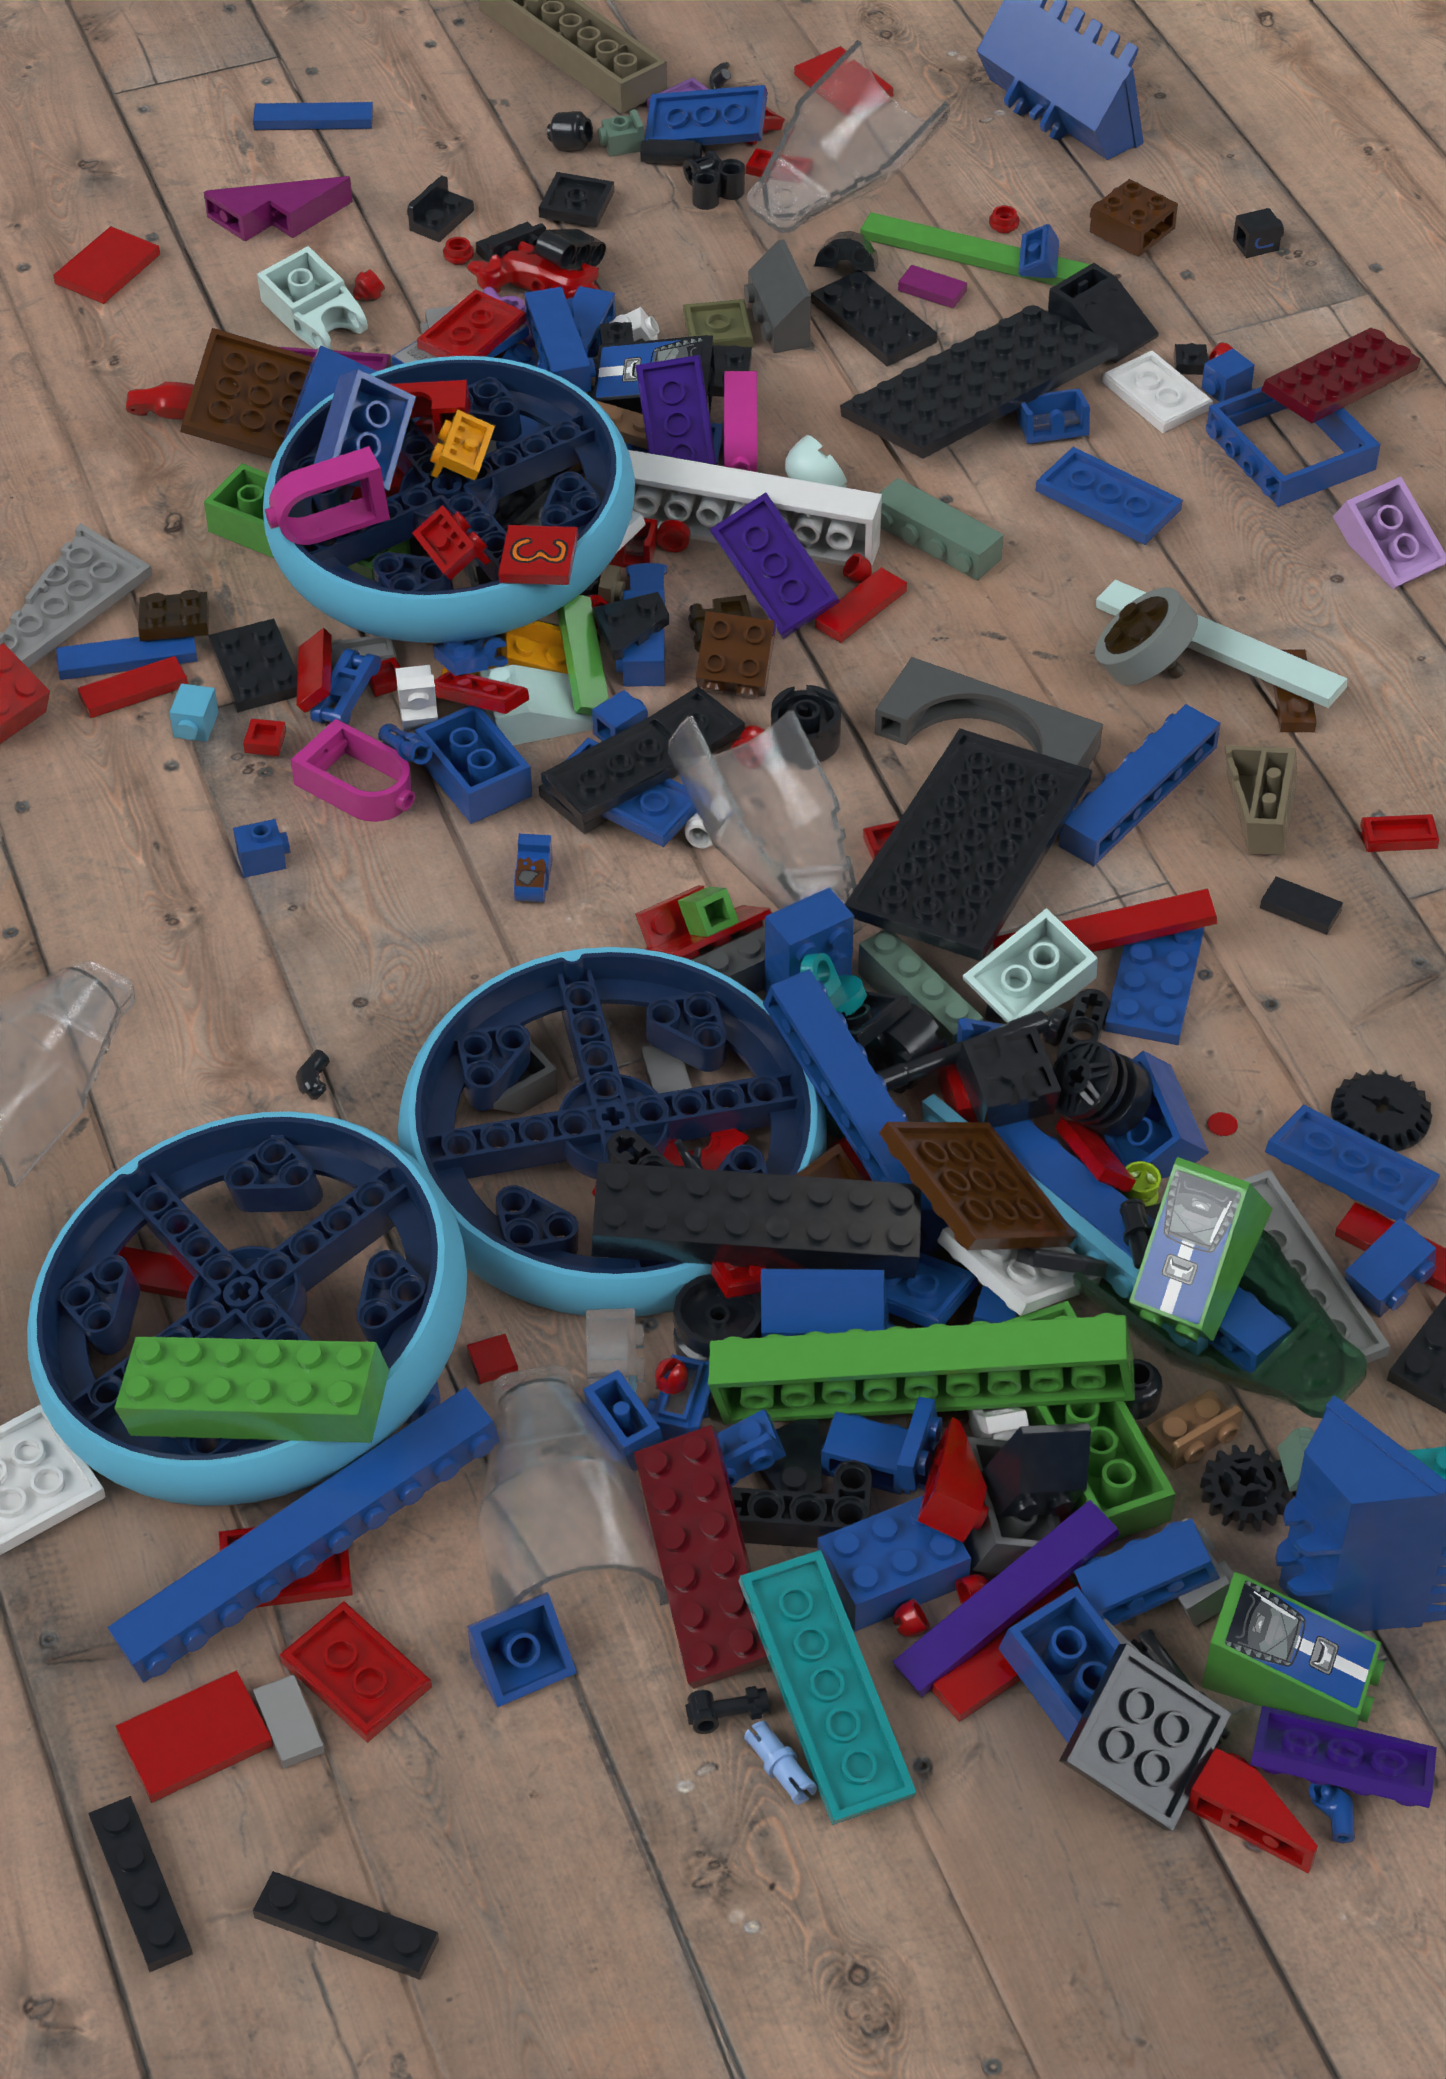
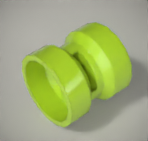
(1147, 1182)

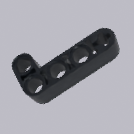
(790, 1507)

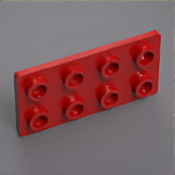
(668, 933)

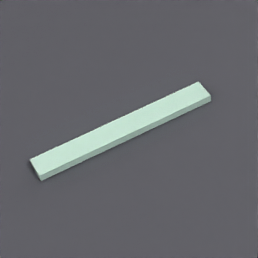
(1244, 653)

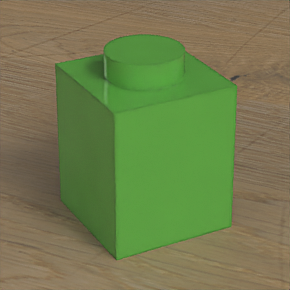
(708, 911)

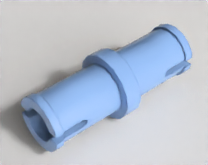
(780, 1762)

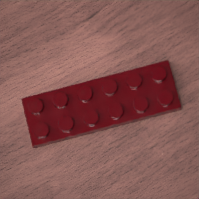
(1341, 375)
(700, 1555)

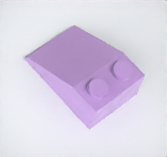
(1391, 533)

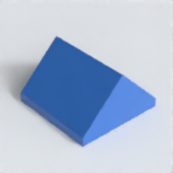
(520, 1650)

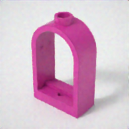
(740, 420)
(321, 477)
(331, 744)

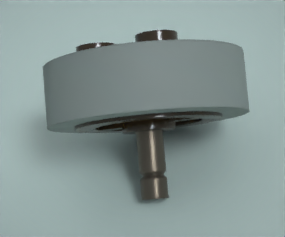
(1147, 637)

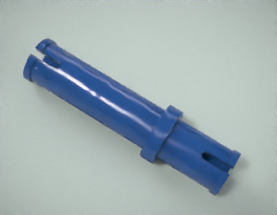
(405, 744)

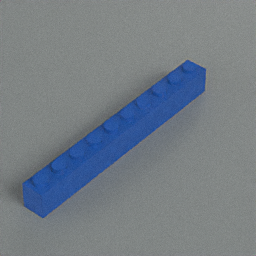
(1248, 1328)
(304, 1535)

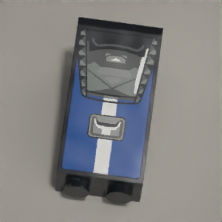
(616, 369)

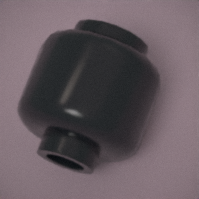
(570, 131)
(1147, 1390)

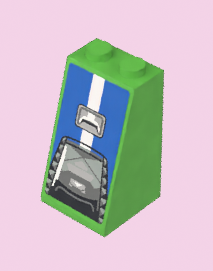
(1198, 1250)
(1290, 1656)

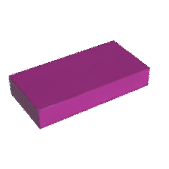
(932, 286)

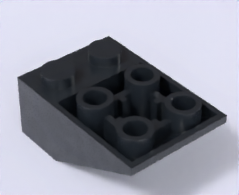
(1103, 307)

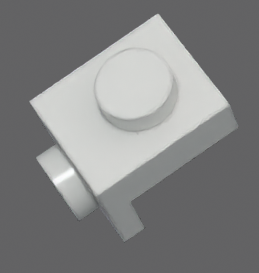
(642, 325)

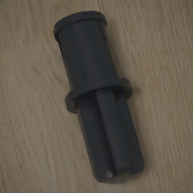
(1136, 1227)

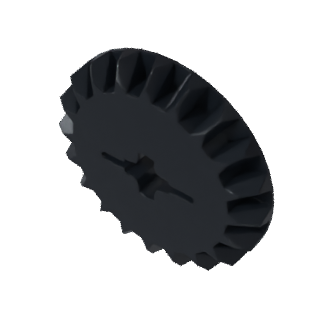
(1397, 1127)

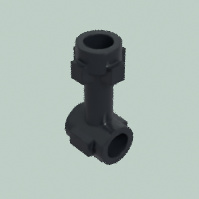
(704, 1711)

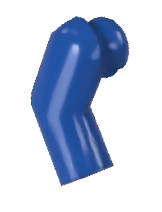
(1337, 1807)

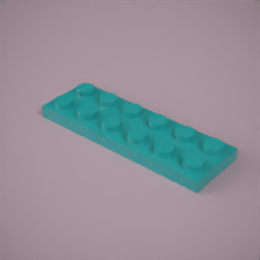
(827, 1687)

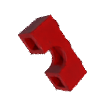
(438, 400)

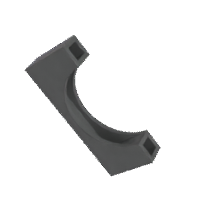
(933, 694)

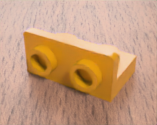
(463, 445)
(535, 646)

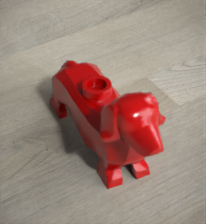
(531, 272)

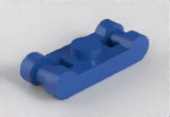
(346, 686)

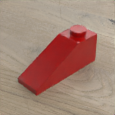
(954, 1487)
(1244, 1804)

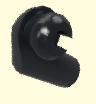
(308, 1075)

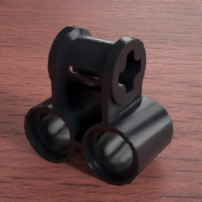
(714, 179)

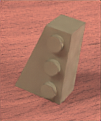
(1263, 793)

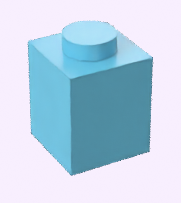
(194, 712)

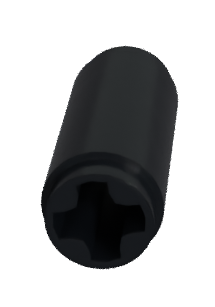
(669, 151)

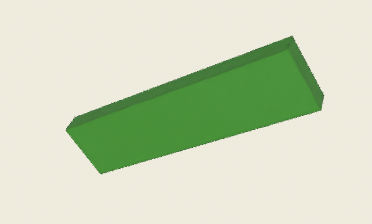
(582, 655)

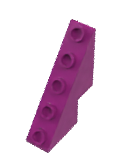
(285, 205)

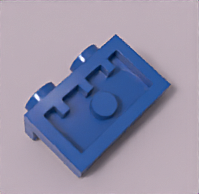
(750, 1446)

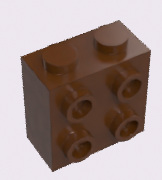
(1133, 217)
(735, 654)

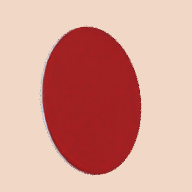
(1222, 1124)

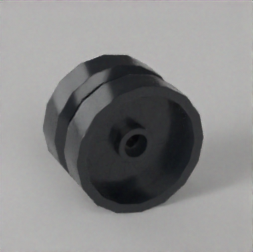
(706, 1315)

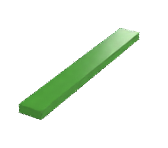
(956, 247)

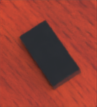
(1301, 905)
(1062, 1261)

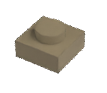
(611, 586)

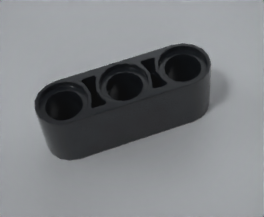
(570, 248)

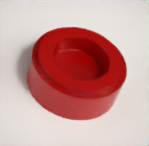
(673, 536)

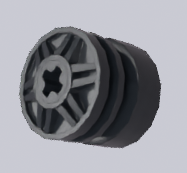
(1102, 1088)

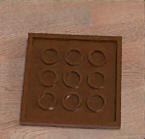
(245, 393)
(977, 1185)

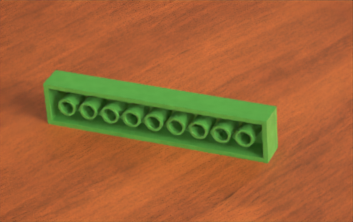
(955, 1365)

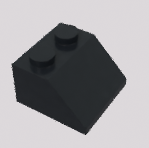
(1040, 1470)

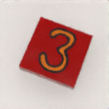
(538, 555)

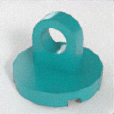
(844, 991)

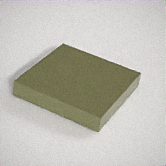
(723, 320)

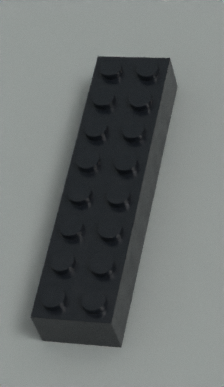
(755, 1219)

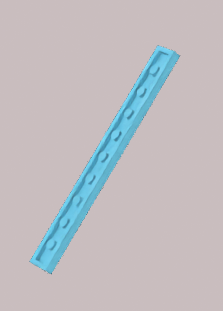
(1089, 1240)

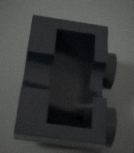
(849, 247)

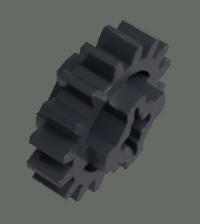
(1245, 1487)

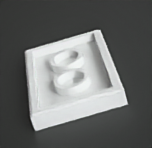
(1157, 391)

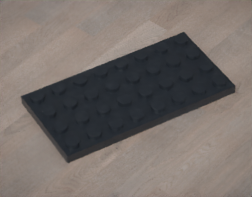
(978, 380)
(968, 844)

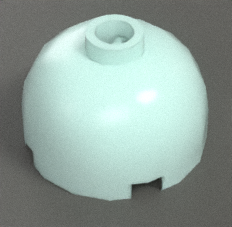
(811, 465)

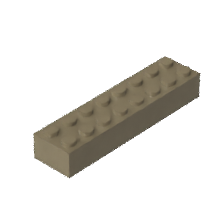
(584, 48)

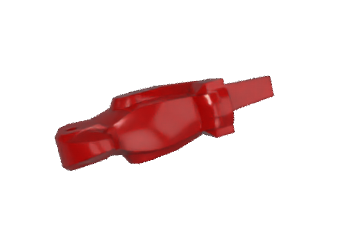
(165, 400)

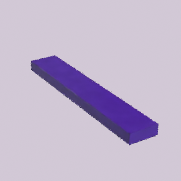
(1006, 1597)

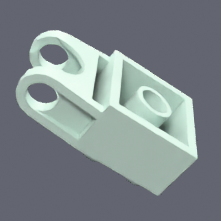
(310, 298)

